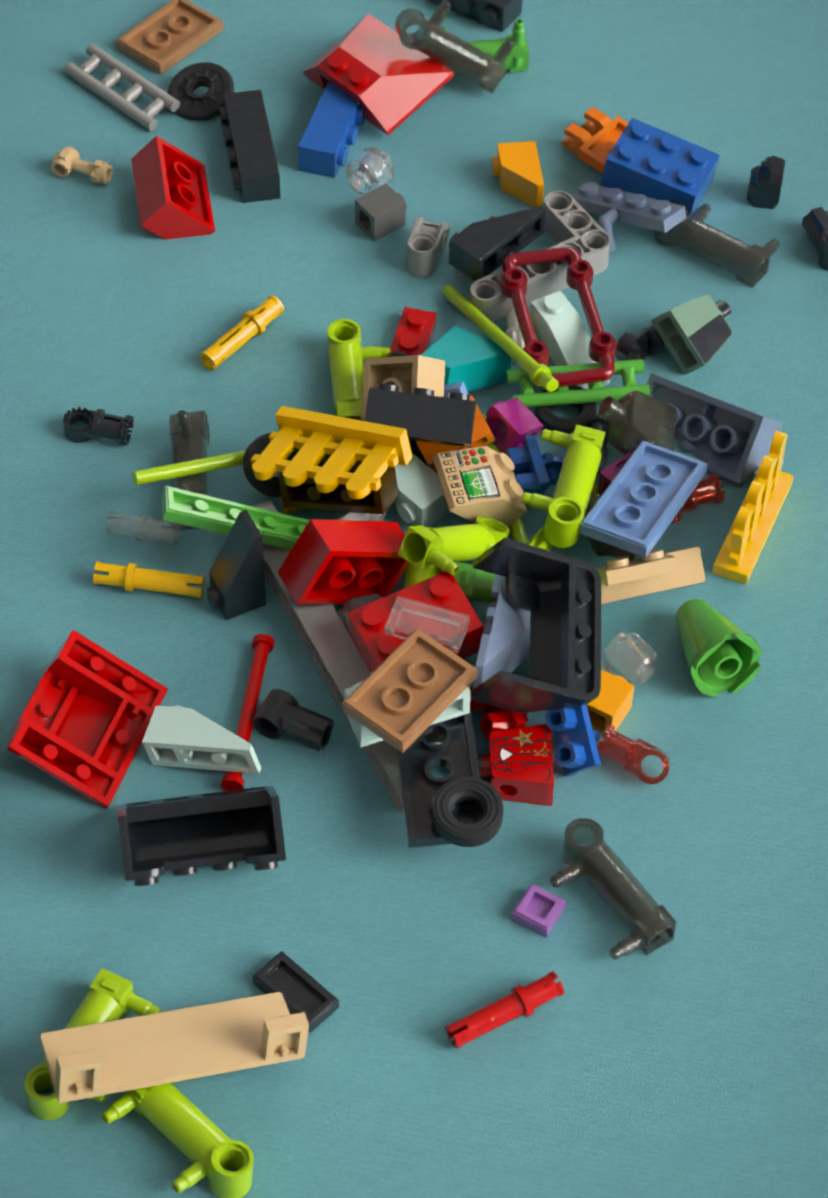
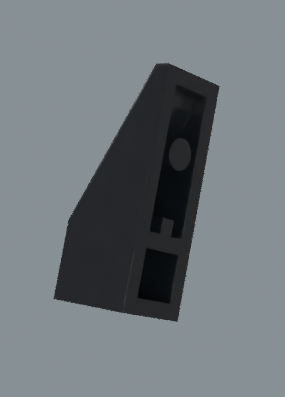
(486, 243)
(238, 571)

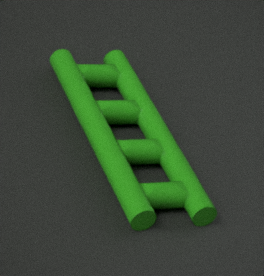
(595, 393)

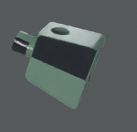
(694, 331)

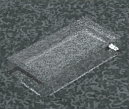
(438, 623)

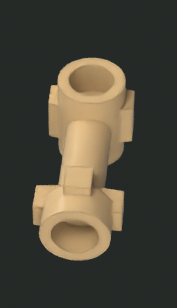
(70, 160)

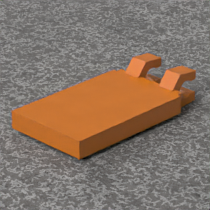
(595, 138)

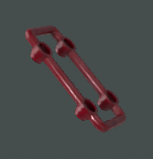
(578, 277)

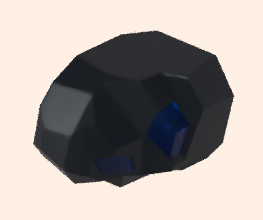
(766, 183)

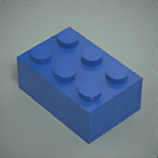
(659, 165)

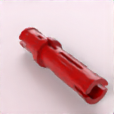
(517, 1003)

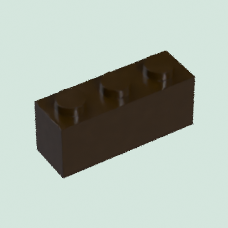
(308, 497)

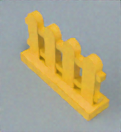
(337, 436)
(755, 516)

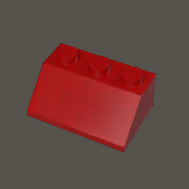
(171, 192)

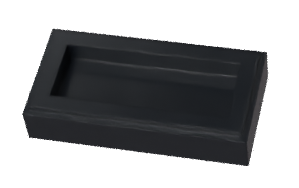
(298, 989)

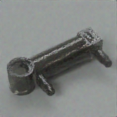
(451, 50)
(727, 252)
(189, 442)
(644, 918)

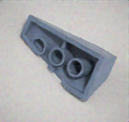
(715, 430)
(505, 636)

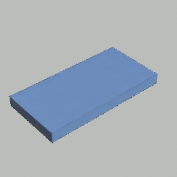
(643, 498)

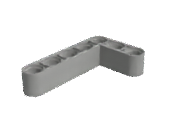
(569, 227)

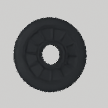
(197, 75)

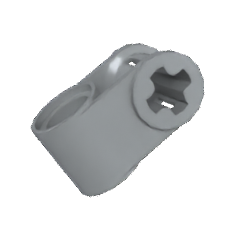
(426, 246)

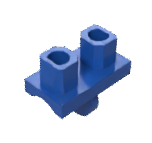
(539, 469)
(574, 739)

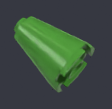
(716, 649)

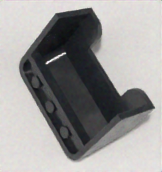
(201, 832)

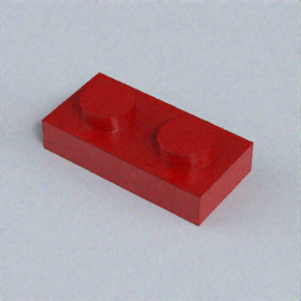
(414, 331)

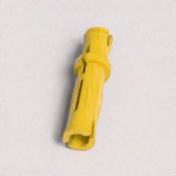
(251, 325)
(148, 579)

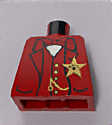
(520, 764)

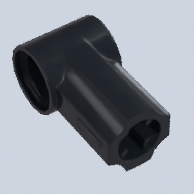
(816, 227)
(284, 717)

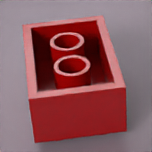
(343, 561)
(441, 590)

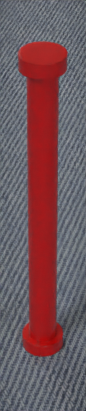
(262, 646)

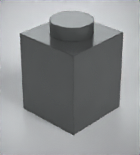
(380, 212)

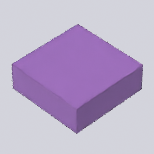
(539, 910)

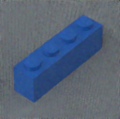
(330, 133)

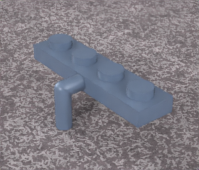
(631, 208)

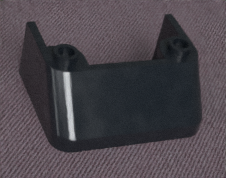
(563, 628)

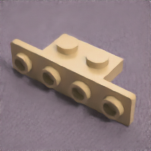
(649, 575)

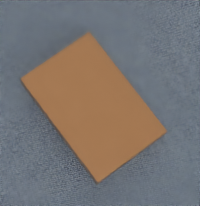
(169, 35)
(409, 690)

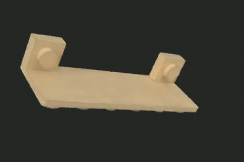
(173, 1046)

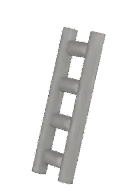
(124, 102)

